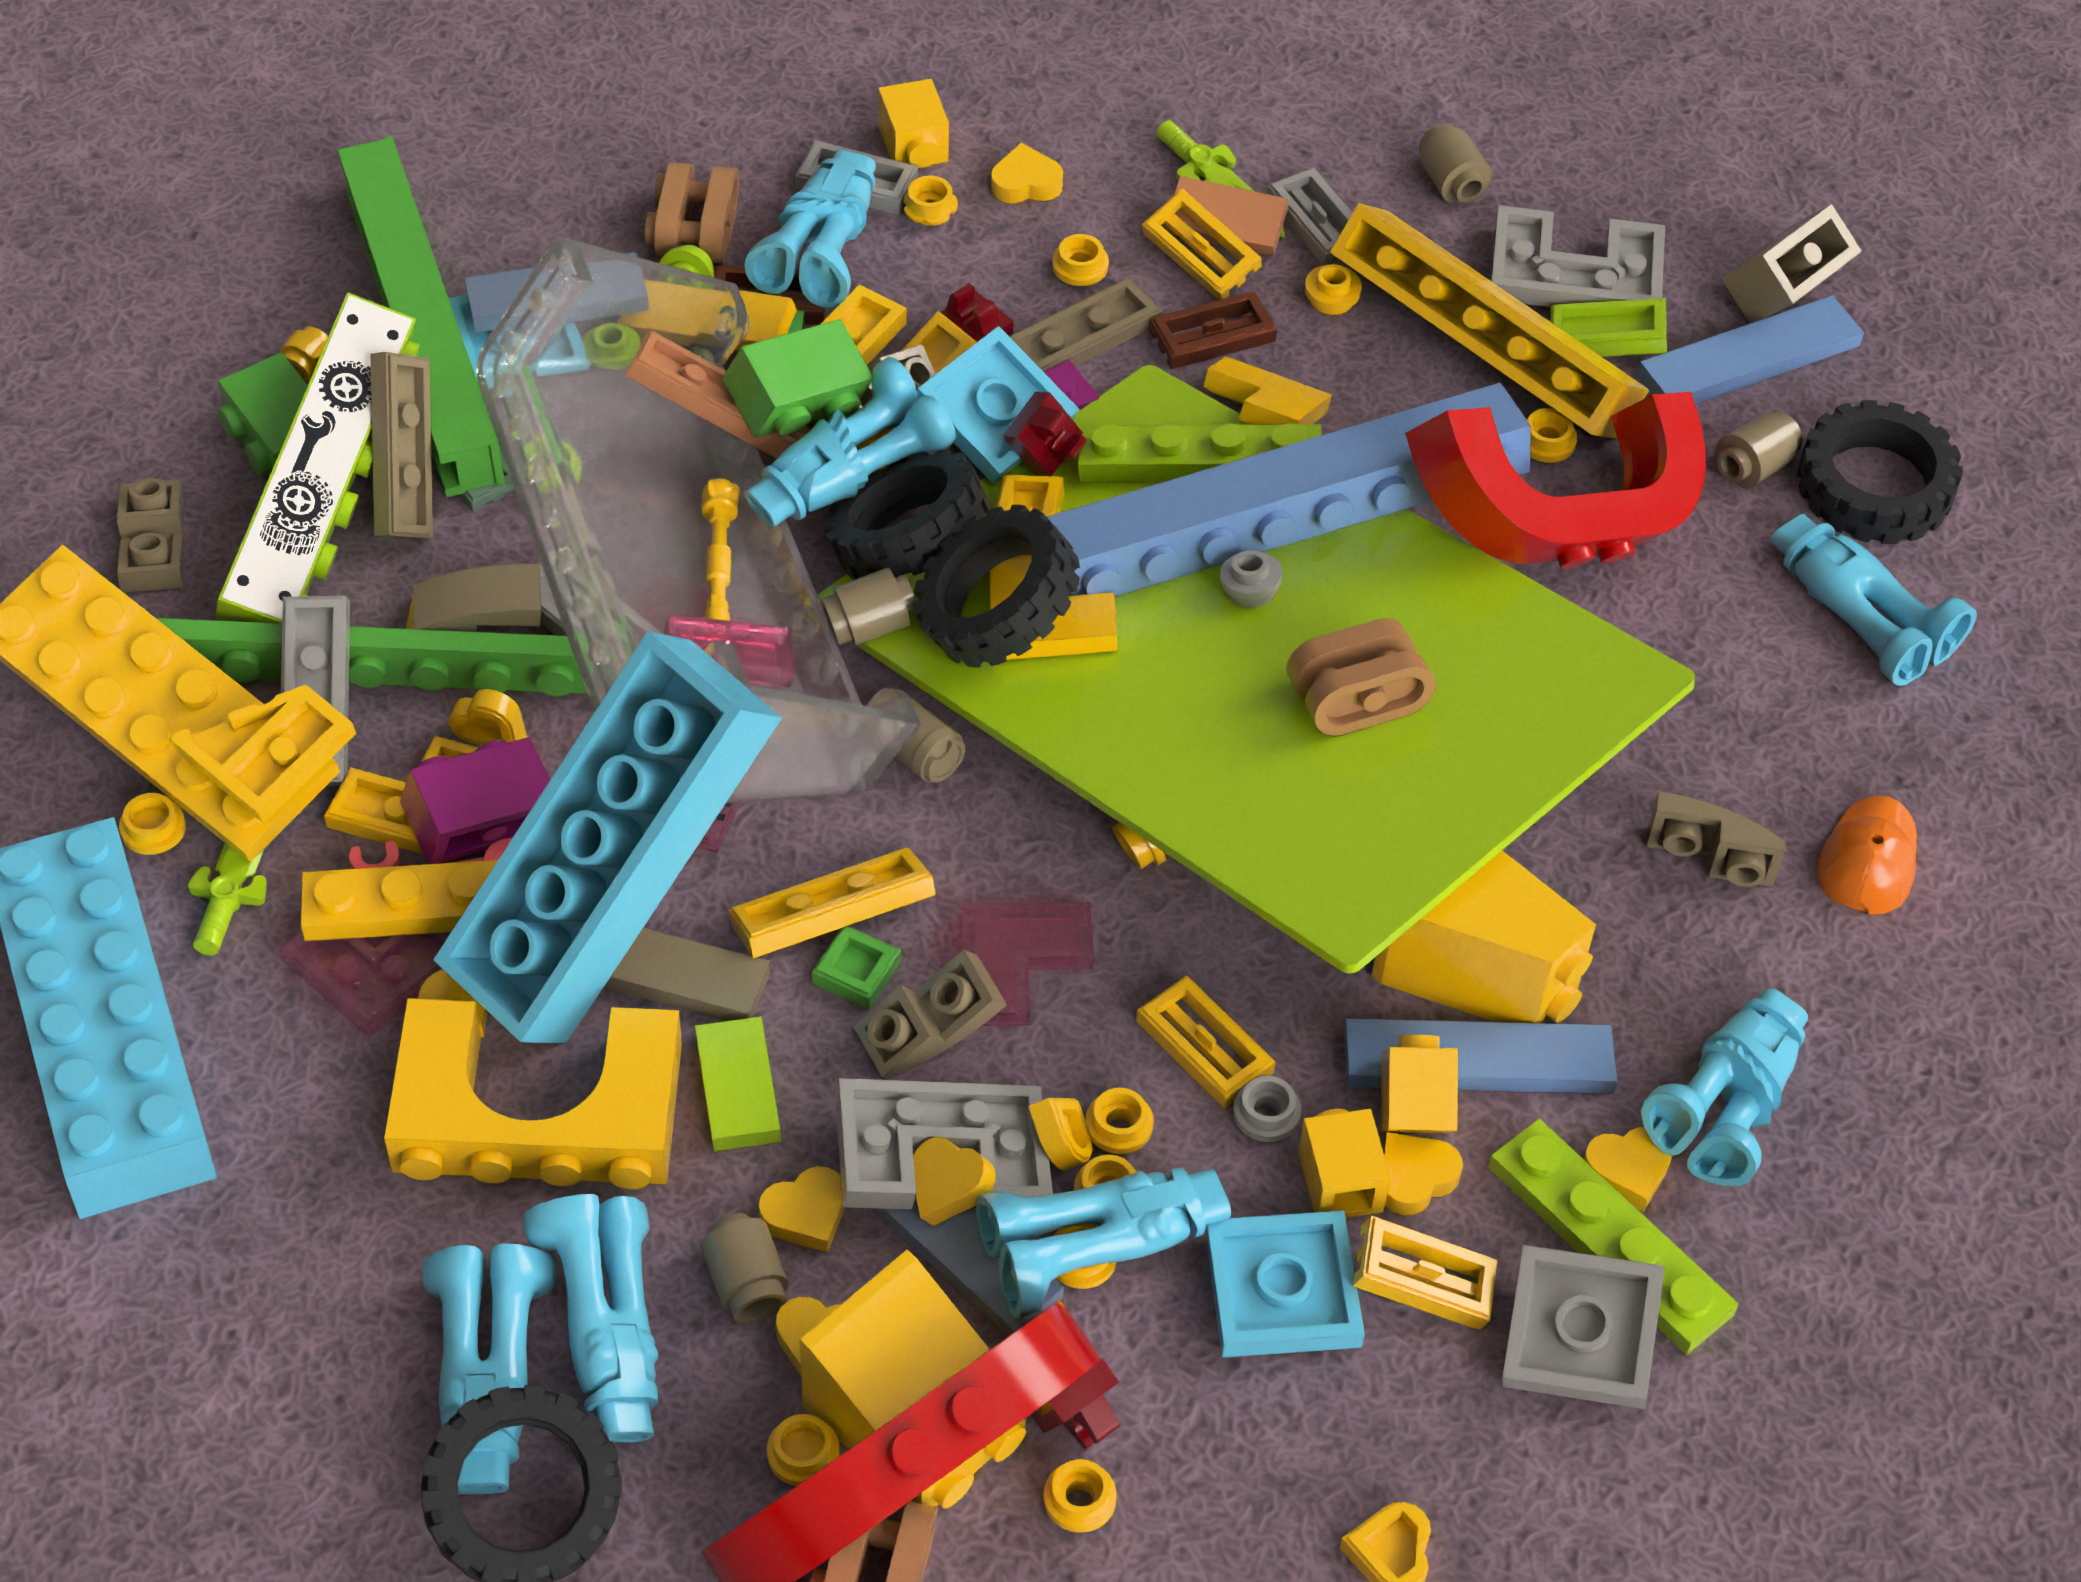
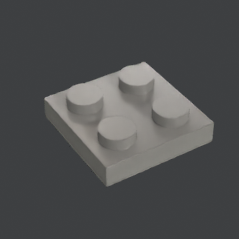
(1583, 1326)

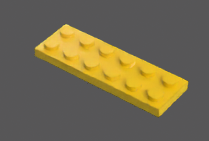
(134, 689)

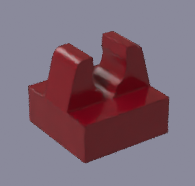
(975, 313)
(1044, 435)
(1082, 1407)

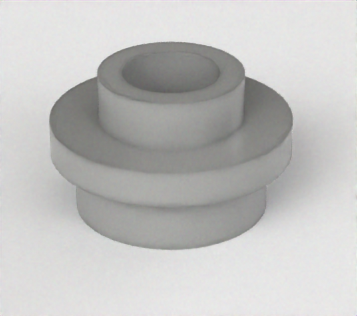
(1251, 578)
(1271, 1093)

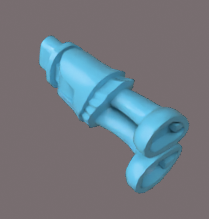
(826, 215)
(826, 461)
(1750, 1068)

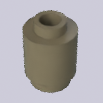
(1454, 163)
(1758, 448)
(869, 607)
(745, 1267)

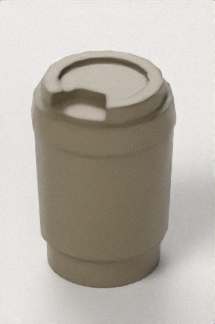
(933, 749)

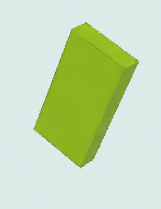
(1616, 326)
(737, 1084)

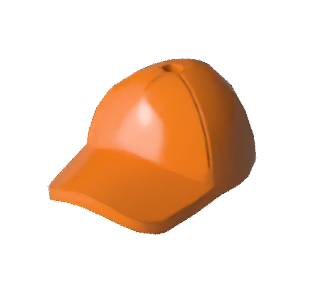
(1870, 856)

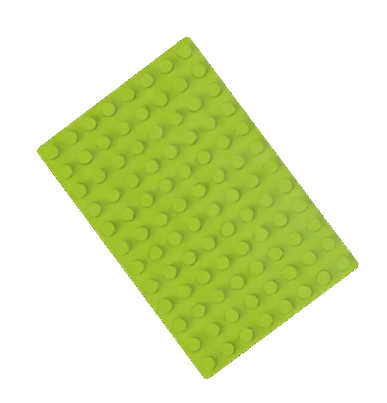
(1219, 761)

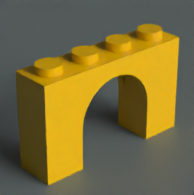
(611, 1137)

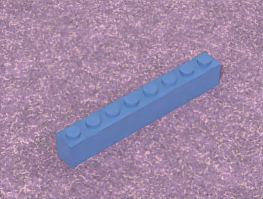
(1267, 498)

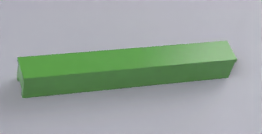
(411, 284)

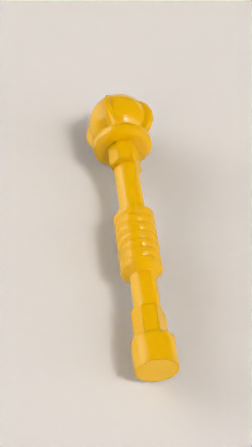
(720, 508)

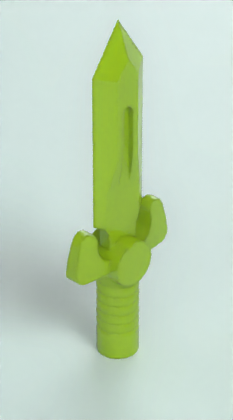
(1201, 159)
(225, 896)

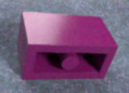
(473, 798)

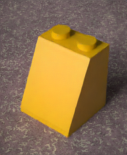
(1495, 949)
(885, 1354)

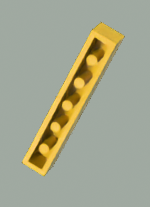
(1487, 320)

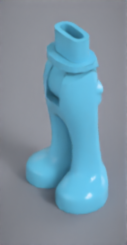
(1850, 577)
(1134, 1220)
(457, 1278)
(613, 1341)

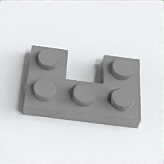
(1545, 277)
(889, 1119)

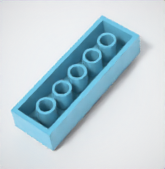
(606, 838)
(99, 1020)

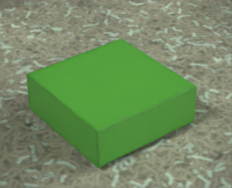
(856, 967)

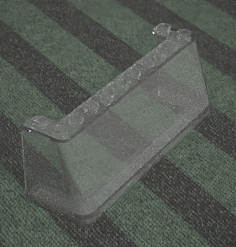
(617, 510)

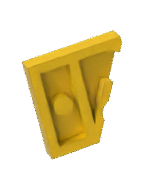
(268, 748)

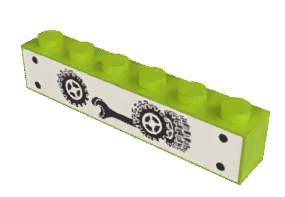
(315, 468)

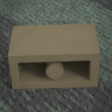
(1791, 264)

